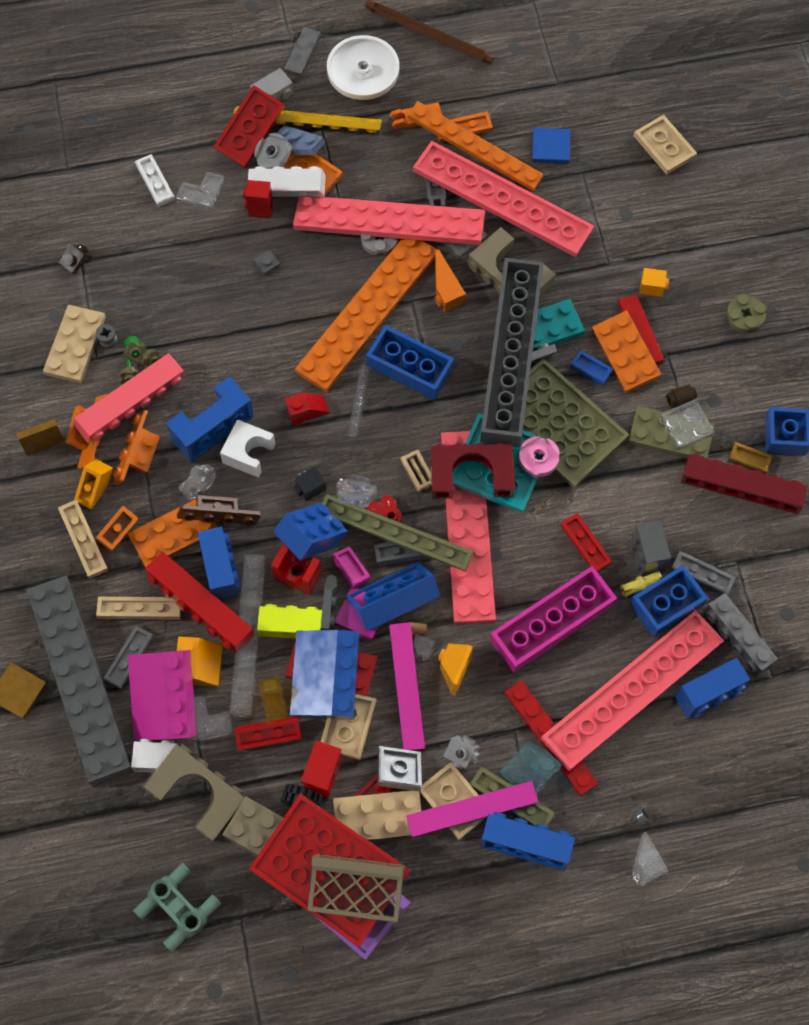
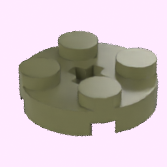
(751, 305)

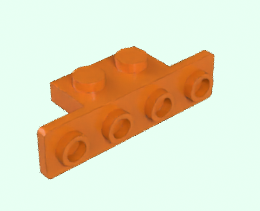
(76, 440)
(139, 449)

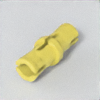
(639, 584)

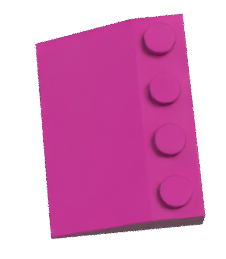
(162, 695)

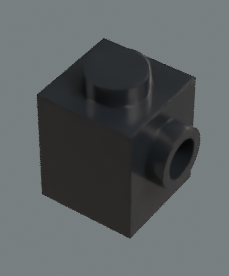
(309, 484)

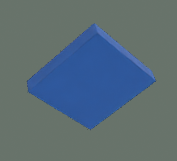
(551, 145)

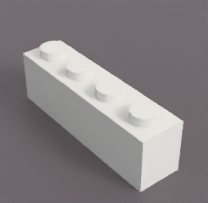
(292, 181)

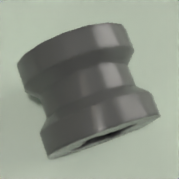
(109, 340)

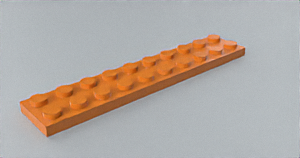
(365, 313)

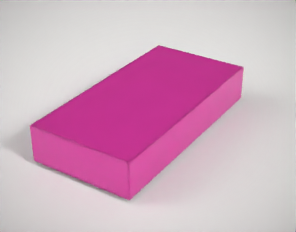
(351, 567)

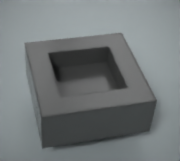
(266, 263)

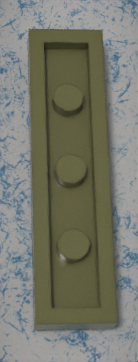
(534, 814)

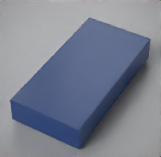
(591, 367)

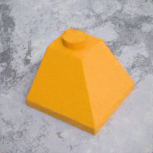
(454, 664)

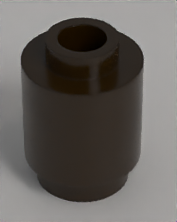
(681, 396)

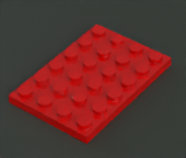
(287, 866)

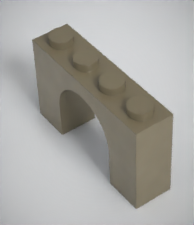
(491, 251)
(224, 798)

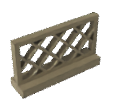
(356, 867)

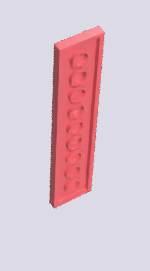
(503, 198)
(389, 220)
(469, 529)
(631, 690)

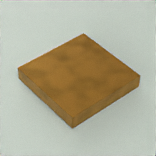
(40, 437)
(19, 690)

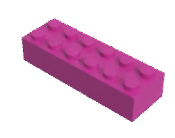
(552, 619)

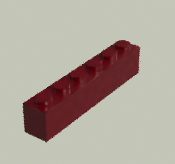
(744, 483)

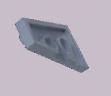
(302, 142)

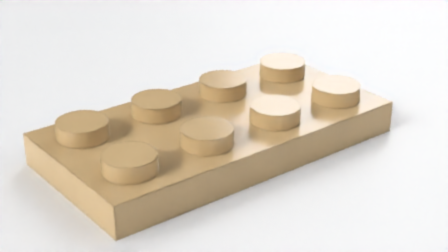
(74, 344)
(378, 814)

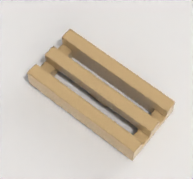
(425, 485)

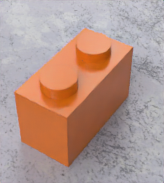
(116, 528)

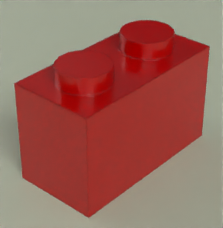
(258, 199)

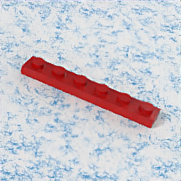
(539, 724)

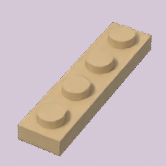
(83, 539)
(138, 608)

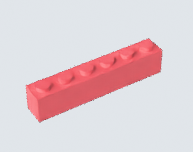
(128, 398)

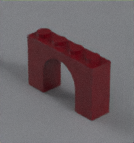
(495, 457)

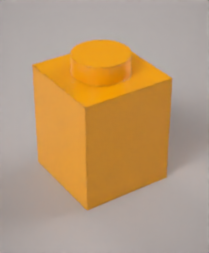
(653, 282)

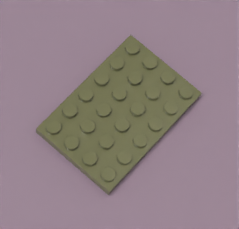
(571, 421)

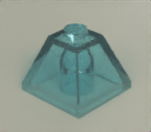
(533, 765)

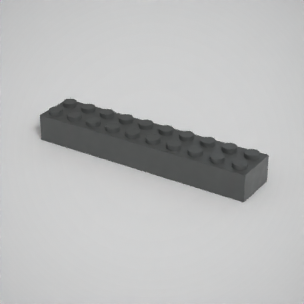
(512, 352)
(80, 682)

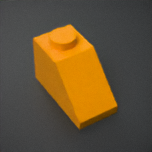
(93, 482)

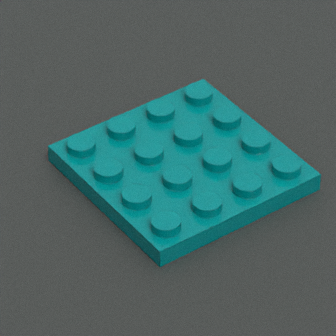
(477, 478)

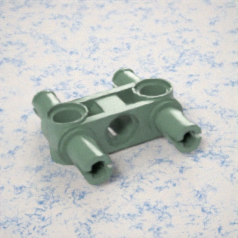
(177, 907)

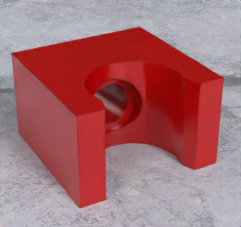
(287, 562)
(322, 768)

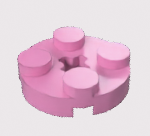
(541, 446)

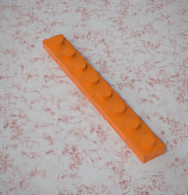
(475, 146)

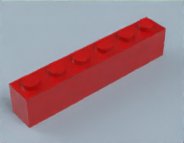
(199, 602)

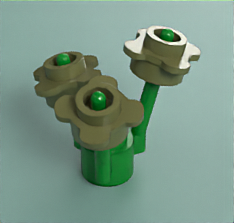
(134, 351)

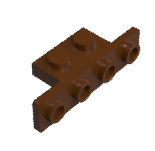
(218, 510)

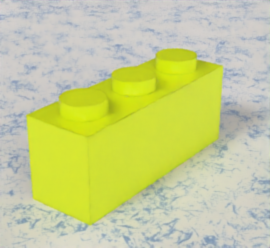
(284, 622)

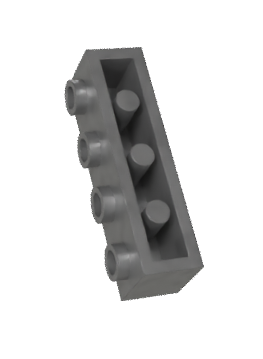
(740, 635)

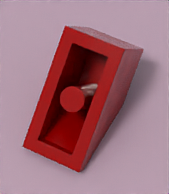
(305, 407)

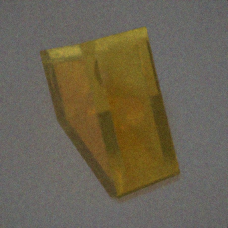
(273, 698)

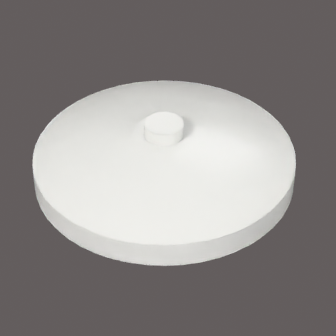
(363, 67)

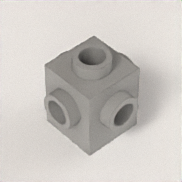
(462, 752)

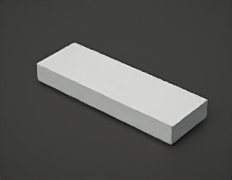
(154, 180)

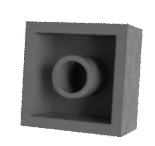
(650, 548)

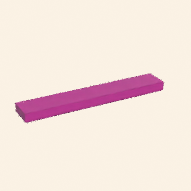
(407, 686)
(471, 809)

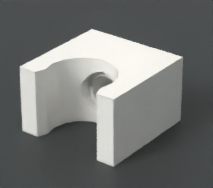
(240, 442)

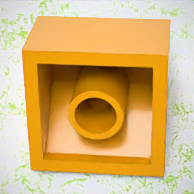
(205, 660)

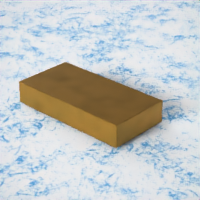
(750, 458)

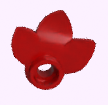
(386, 508)

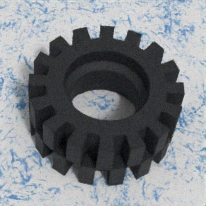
(292, 791)

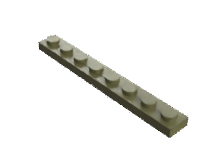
(399, 534)

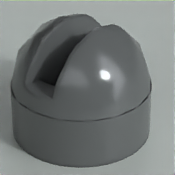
(641, 816)

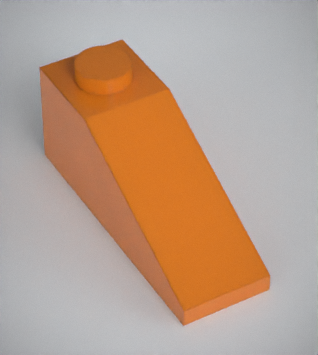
(448, 289)

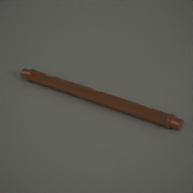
(429, 31)

